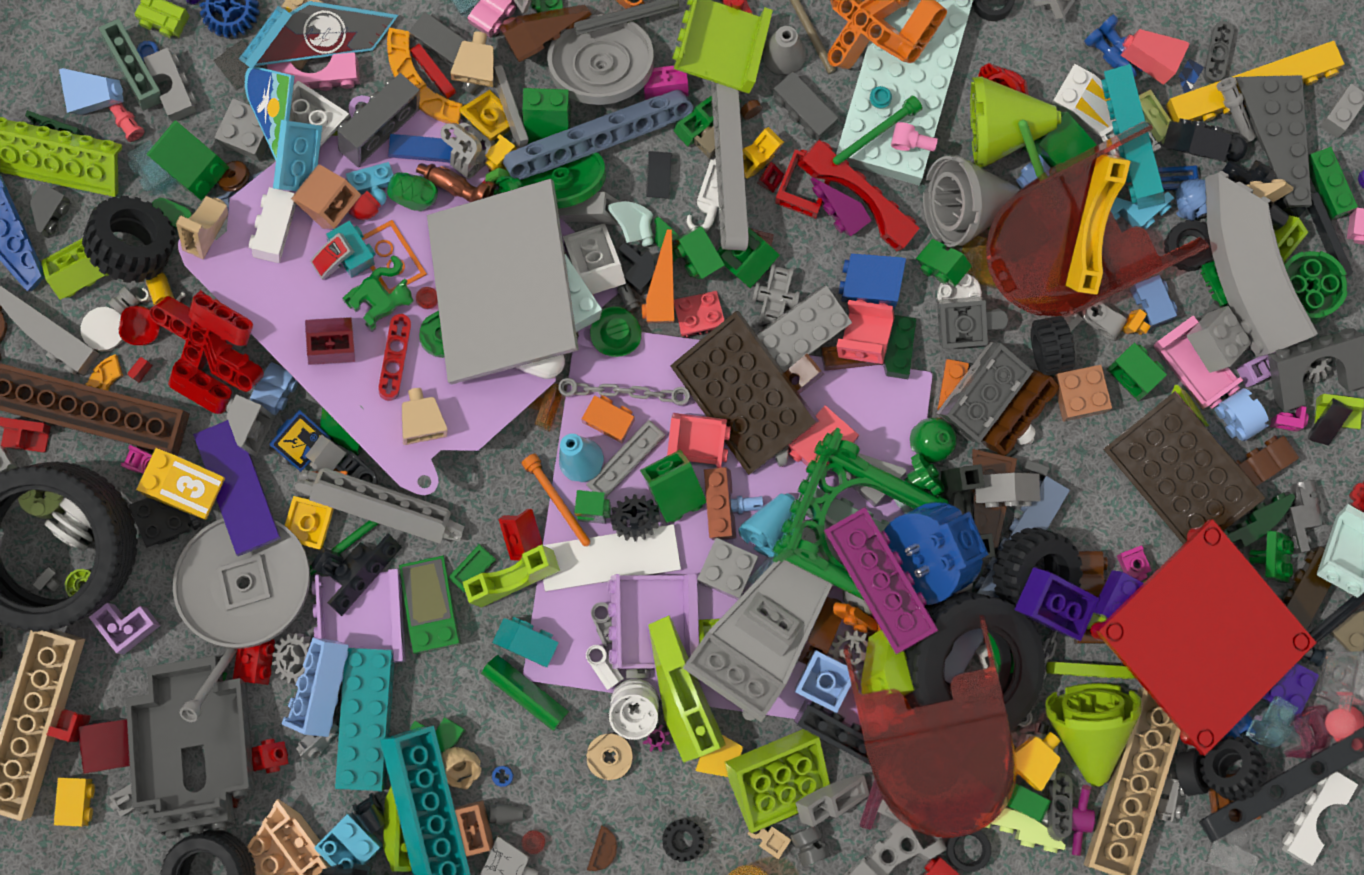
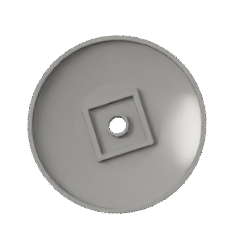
(210, 595)

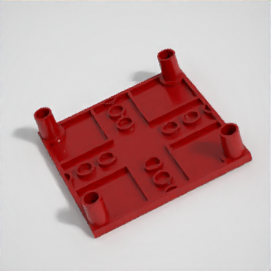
(1205, 637)

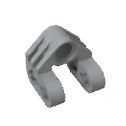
(467, 147)

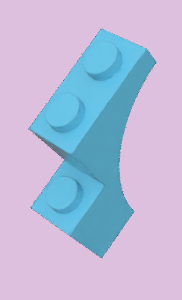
(1140, 217)

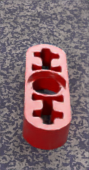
(433, 71)

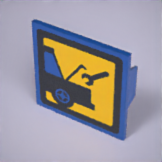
(296, 439)

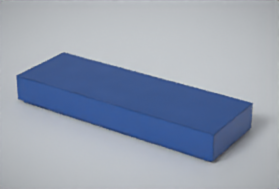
(419, 148)

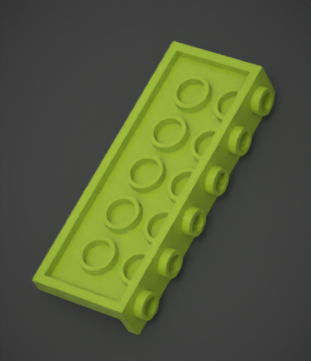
(59, 157)

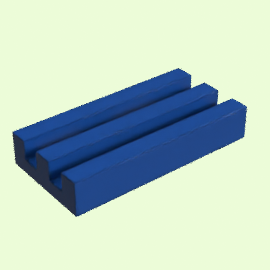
(1181, 169)

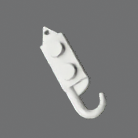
(707, 198)

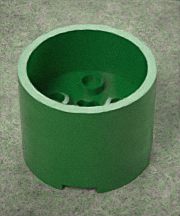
(1326, 281)

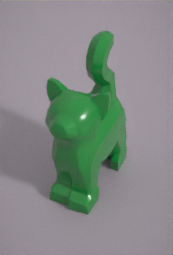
(375, 295)

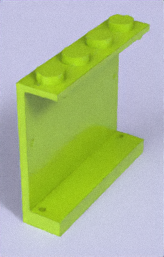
(721, 43)

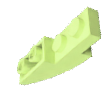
(1027, 830)

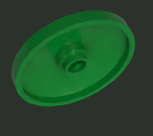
(575, 180)

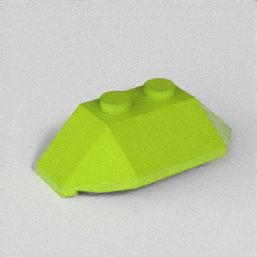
(393, 837)

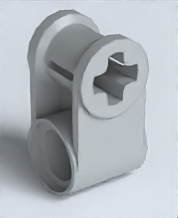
(1106, 320)
(602, 625)

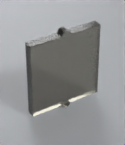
(231, 65)

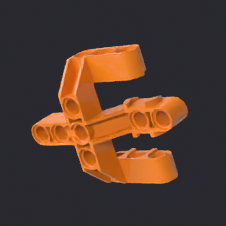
(904, 45)

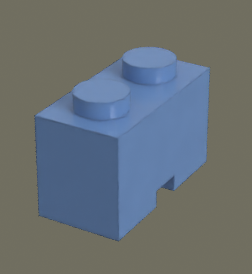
(1155, 301)

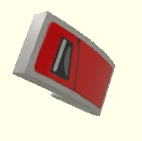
(331, 255)

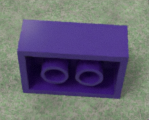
(1057, 604)

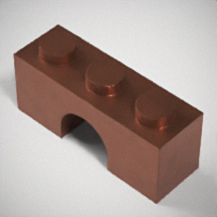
(718, 492)

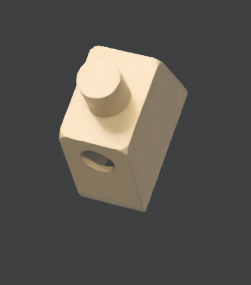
(474, 62)
(421, 419)

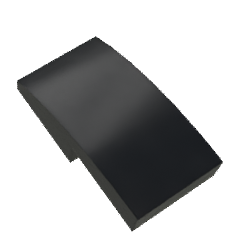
(658, 174)

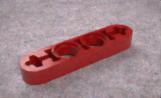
(394, 357)

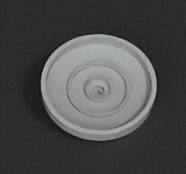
(602, 63)

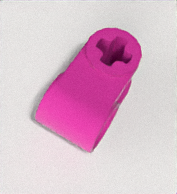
(136, 460)

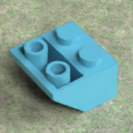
(349, 844)

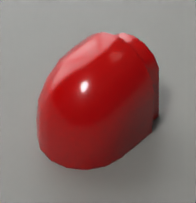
(365, 207)

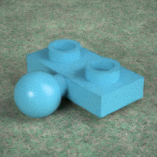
(372, 180)

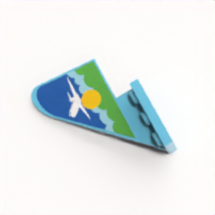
(291, 142)

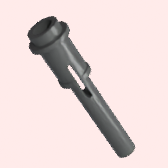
(628, 298)

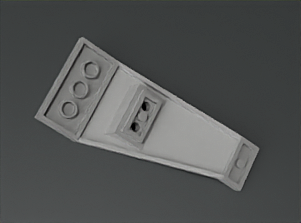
(749, 653)

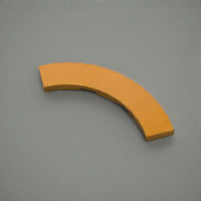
(400, 62)

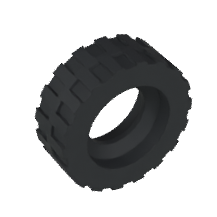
(1194, 229)

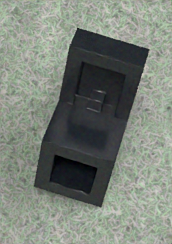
(642, 268)

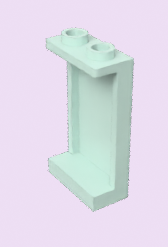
(1344, 552)

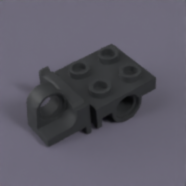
(161, 522)

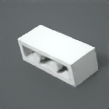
(272, 225)

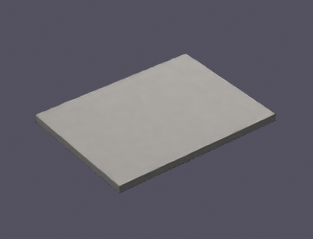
(502, 282)

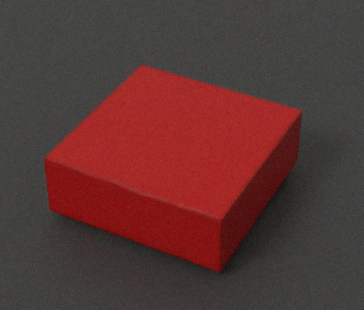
(139, 369)

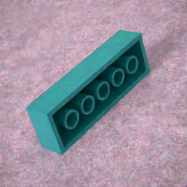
(1127, 111)
(364, 719)

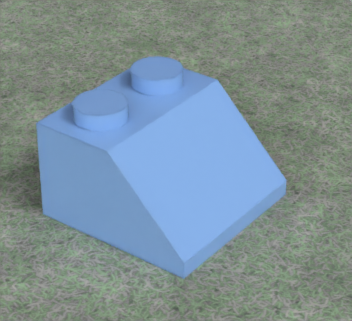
(824, 681)

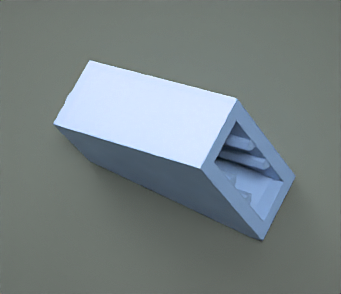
(89, 92)

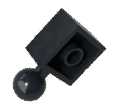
(1204, 141)

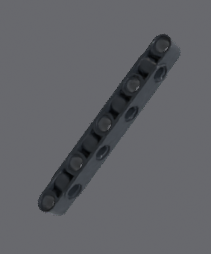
(1290, 783)

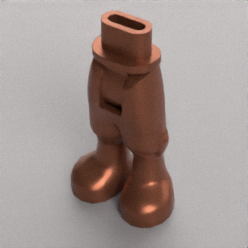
(455, 183)

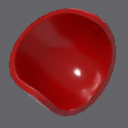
(137, 326)

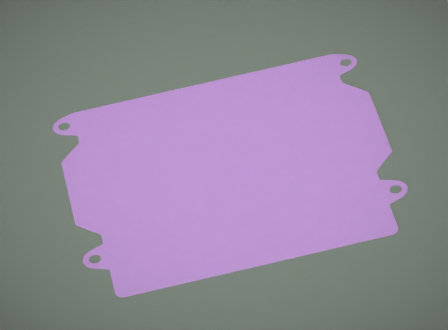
(289, 292)

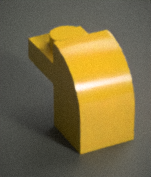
(760, 152)

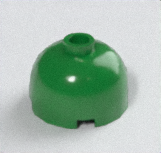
(933, 439)

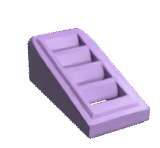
(1250, 373)

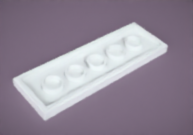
(612, 556)

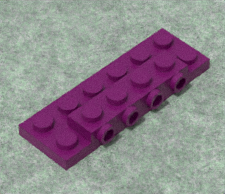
(881, 580)

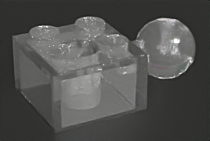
(1342, 685)

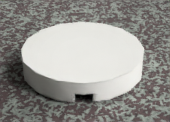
(101, 328)

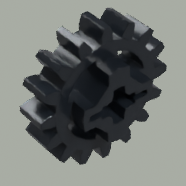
(635, 518)

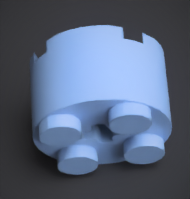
(1242, 415)

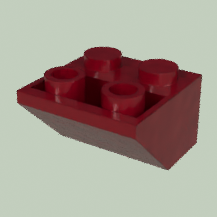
(329, 340)

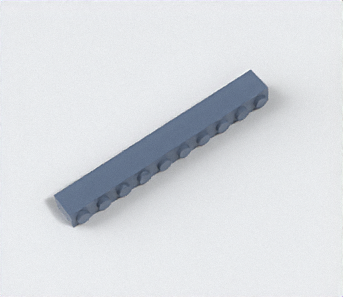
(1038, 516)

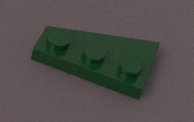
(900, 348)

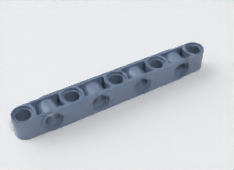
(597, 134)

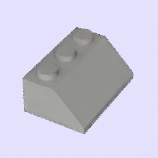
(248, 423)

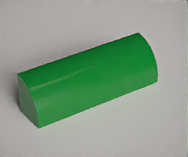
(524, 692)

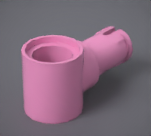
(906, 138)

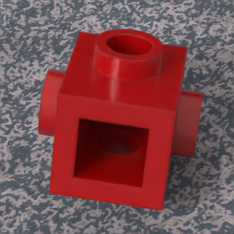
(269, 756)

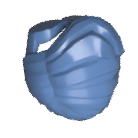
(1191, 199)

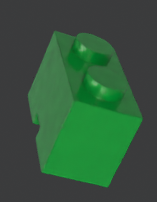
(945, 265)

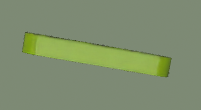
(1088, 670)

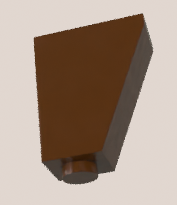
(822, 631)

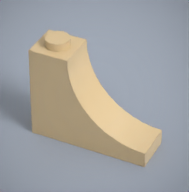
(202, 227)

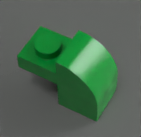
(447, 733)

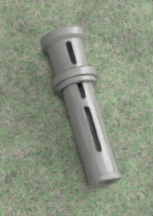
(1233, 101)

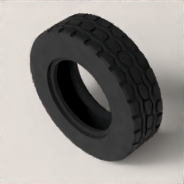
(1012, 634)

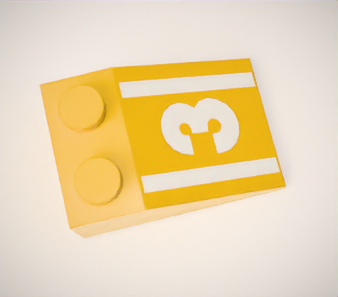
(180, 484)

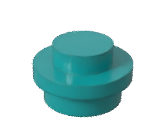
(880, 97)

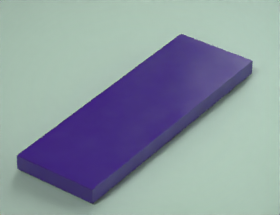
(241, 494)

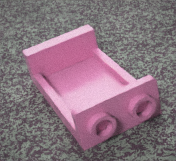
(1191, 371)

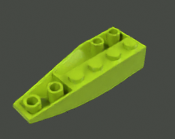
(682, 696)

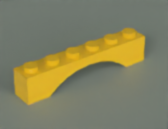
(1086, 264)

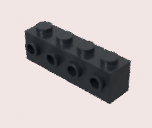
(832, 729)

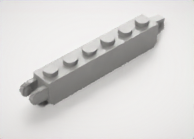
(379, 505)

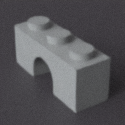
(164, 67)

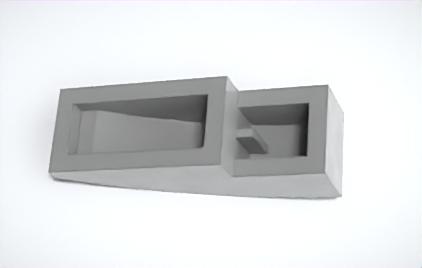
(832, 800)

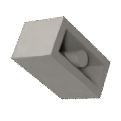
(1343, 111)

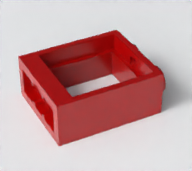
(794, 202)

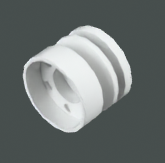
(71, 525)
(634, 709)

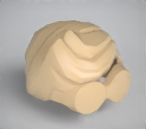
(458, 764)

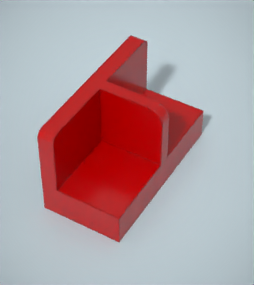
(24, 434)
(520, 533)
(68, 726)

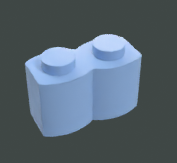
(274, 388)

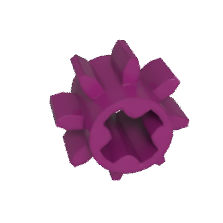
(658, 744)

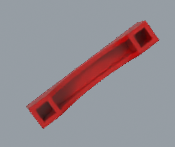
(893, 225)

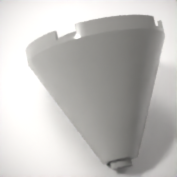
(962, 199)

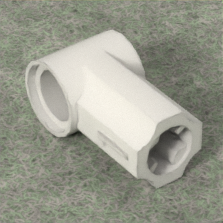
(604, 669)

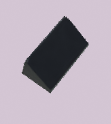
(1329, 422)

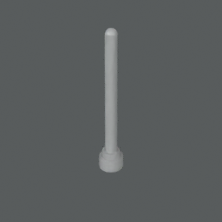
(192, 709)

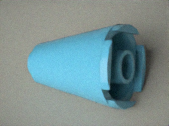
(580, 458)
(766, 524)

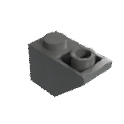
(48, 208)

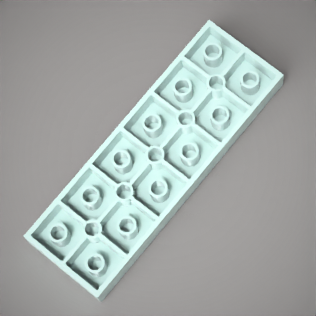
(924, 78)

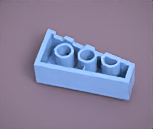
(318, 688)

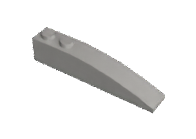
(50, 336)

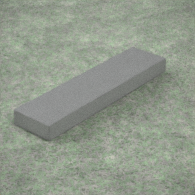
(510, 107)
(626, 459)

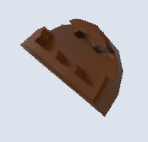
(604, 850)

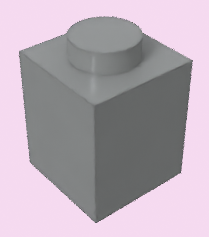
(324, 454)

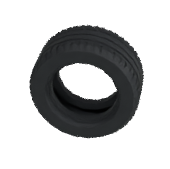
(219, 843)

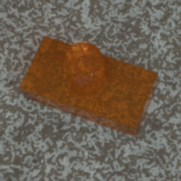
(547, 407)

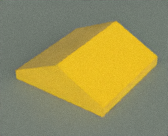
(487, 115)
(309, 521)

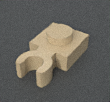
(772, 841)

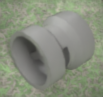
(119, 305)

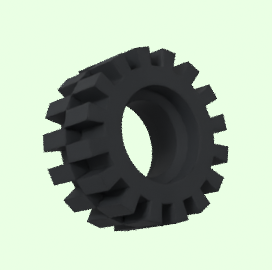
(697, 837)

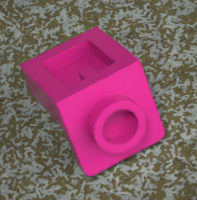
(1288, 422)

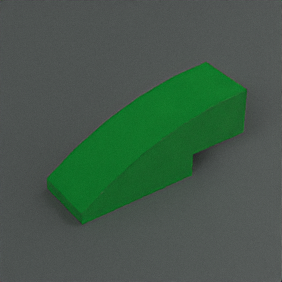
(695, 122)

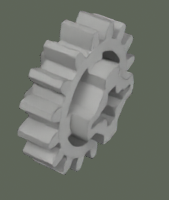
(854, 641)
(291, 656)

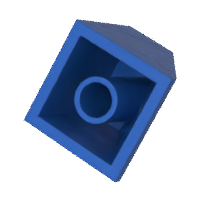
(872, 279)

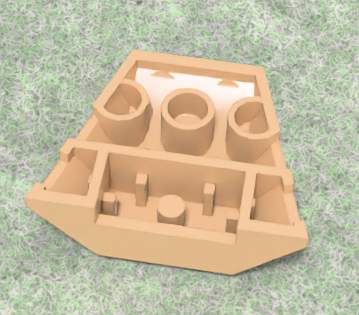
(286, 844)

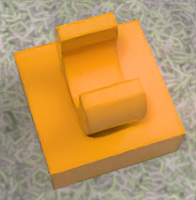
(1135, 323)

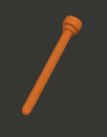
(533, 465)

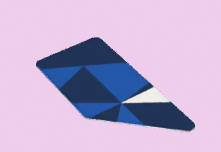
(1189, 75)

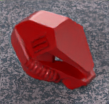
(1004, 76)

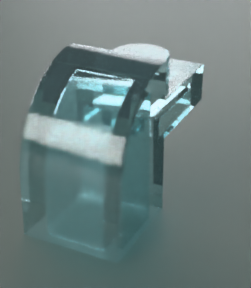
(1274, 727)

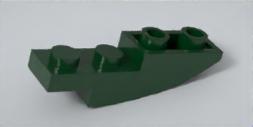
(1262, 520)

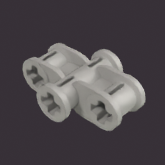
(775, 294)

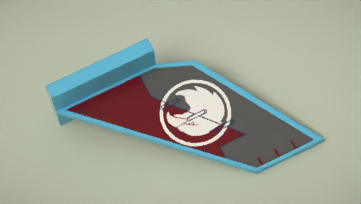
(316, 32)

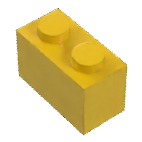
(74, 802)

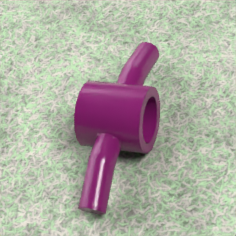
(1082, 820)

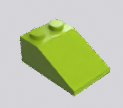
(884, 668)

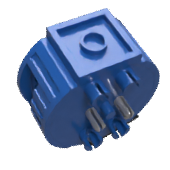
(937, 549)

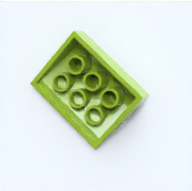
(776, 777)

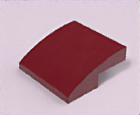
(104, 746)

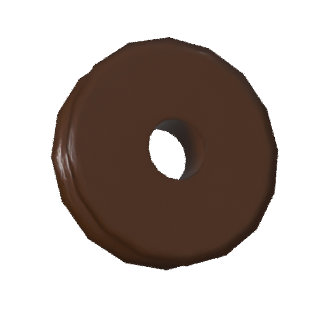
(239, 180)

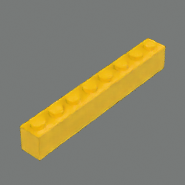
(1208, 101)

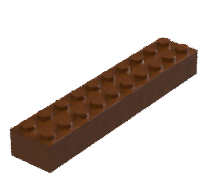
(91, 410)

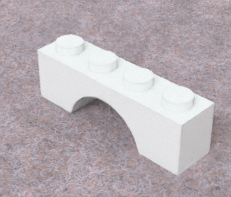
(1303, 840)

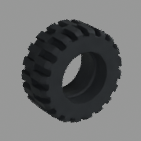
(121, 259)
(1024, 551)

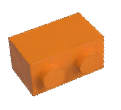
(608, 418)

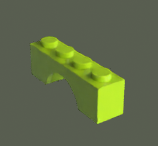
(492, 586)

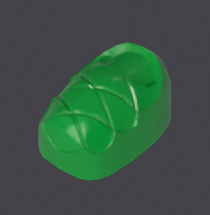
(412, 191)

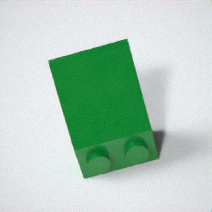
(187, 160)

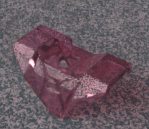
(1314, 717)

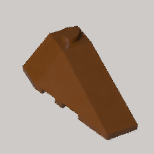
(529, 32)

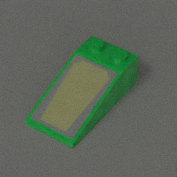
(429, 605)

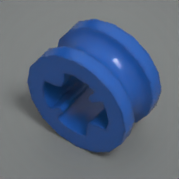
(507, 771)

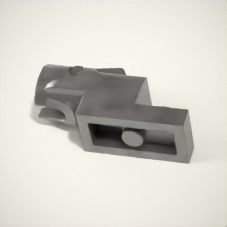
(1304, 515)

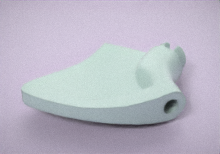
(634, 221)

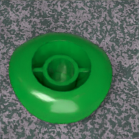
(615, 332)

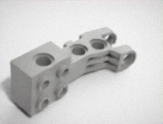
(896, 833)

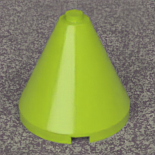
(995, 119)
(1094, 725)

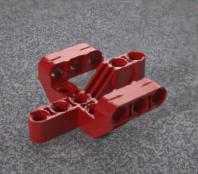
(206, 329)

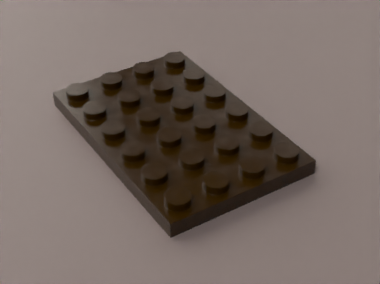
(741, 382)
(1183, 469)

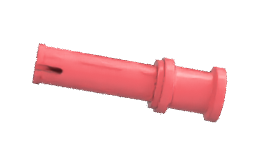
(126, 121)

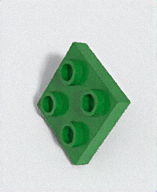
(1276, 557)

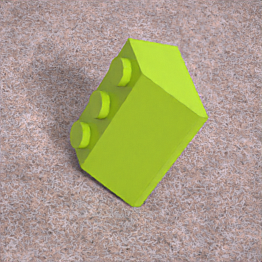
(70, 270)

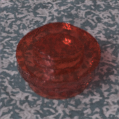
(426, 298)
(533, 842)

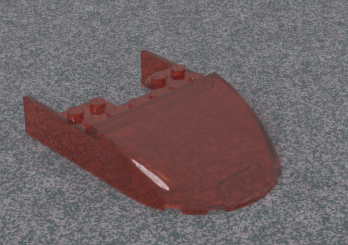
(1038, 231)
(945, 762)

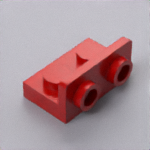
(254, 663)

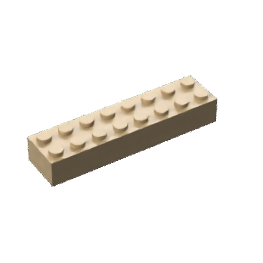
(34, 705)
(1133, 792)

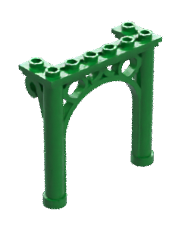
(842, 457)

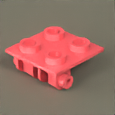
(698, 313)

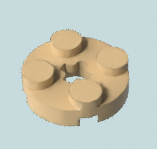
(596, 754)

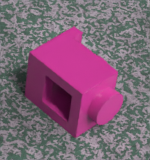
(1126, 562)

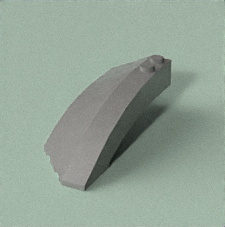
(1252, 267)

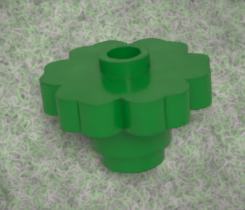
(924, 475)

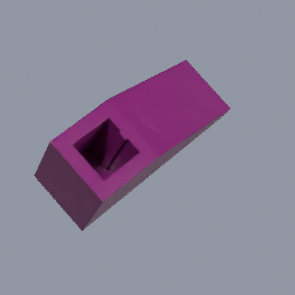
(846, 211)

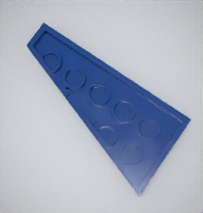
(15, 246)

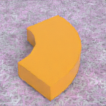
(105, 372)

